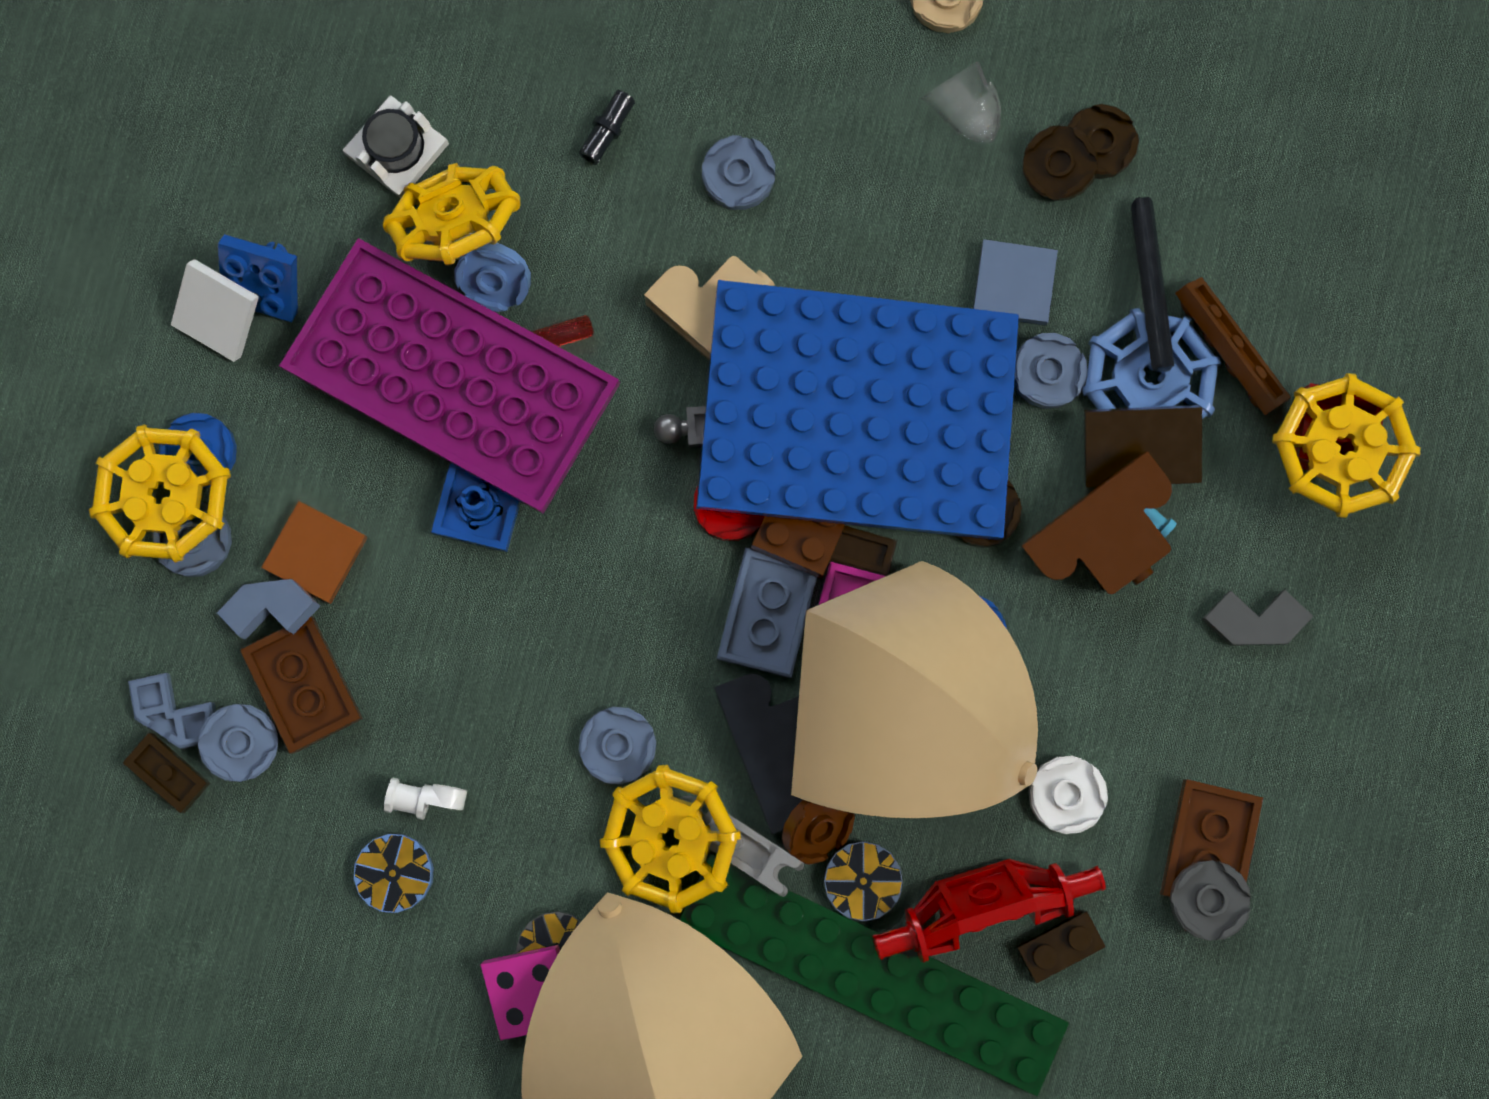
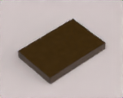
(1122, 434)

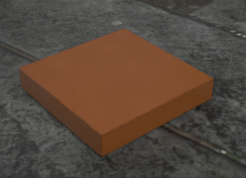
(315, 552)

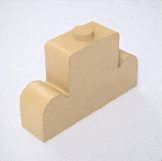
(690, 307)

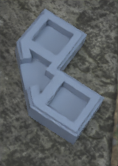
(255, 601)
(156, 709)

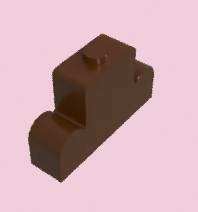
(1108, 529)

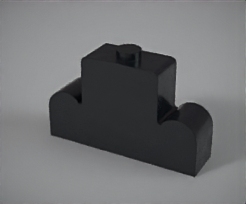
(764, 741)

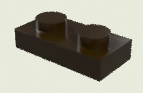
(166, 773)
(1060, 947)

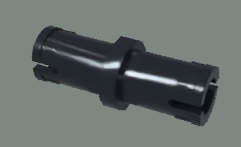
(607, 127)

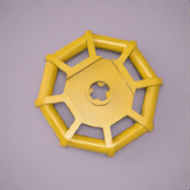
(468, 215)
(1366, 436)
(147, 475)
(650, 848)

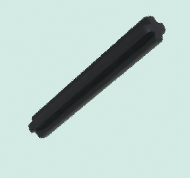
(1152, 285)

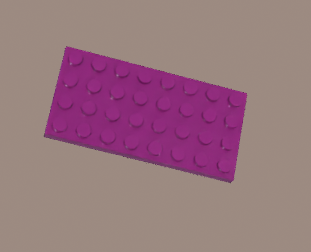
(450, 375)

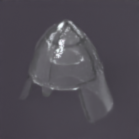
(968, 104)

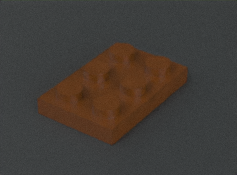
(798, 542)
(301, 685)
(1212, 826)

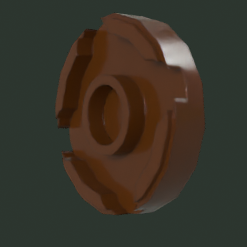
(815, 831)

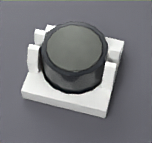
(394, 145)

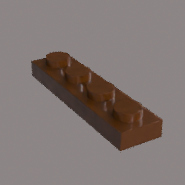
(1233, 346)

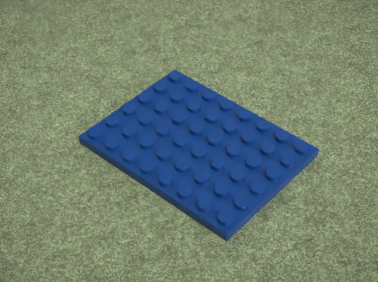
(858, 411)

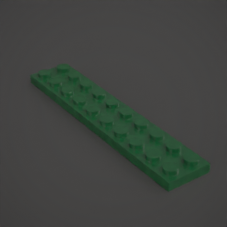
(900, 991)

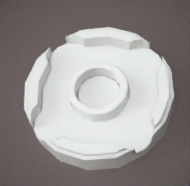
(1068, 795)

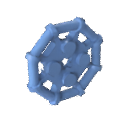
(1129, 365)

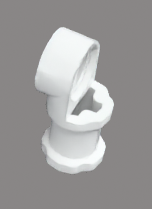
(417, 799)

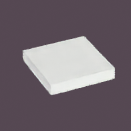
(214, 310)

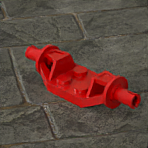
(984, 899)

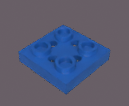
(264, 272)
(478, 505)

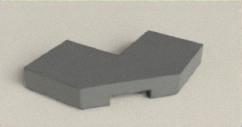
(1243, 627)

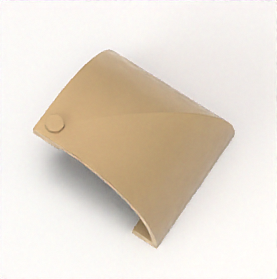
(912, 701)
(652, 1015)

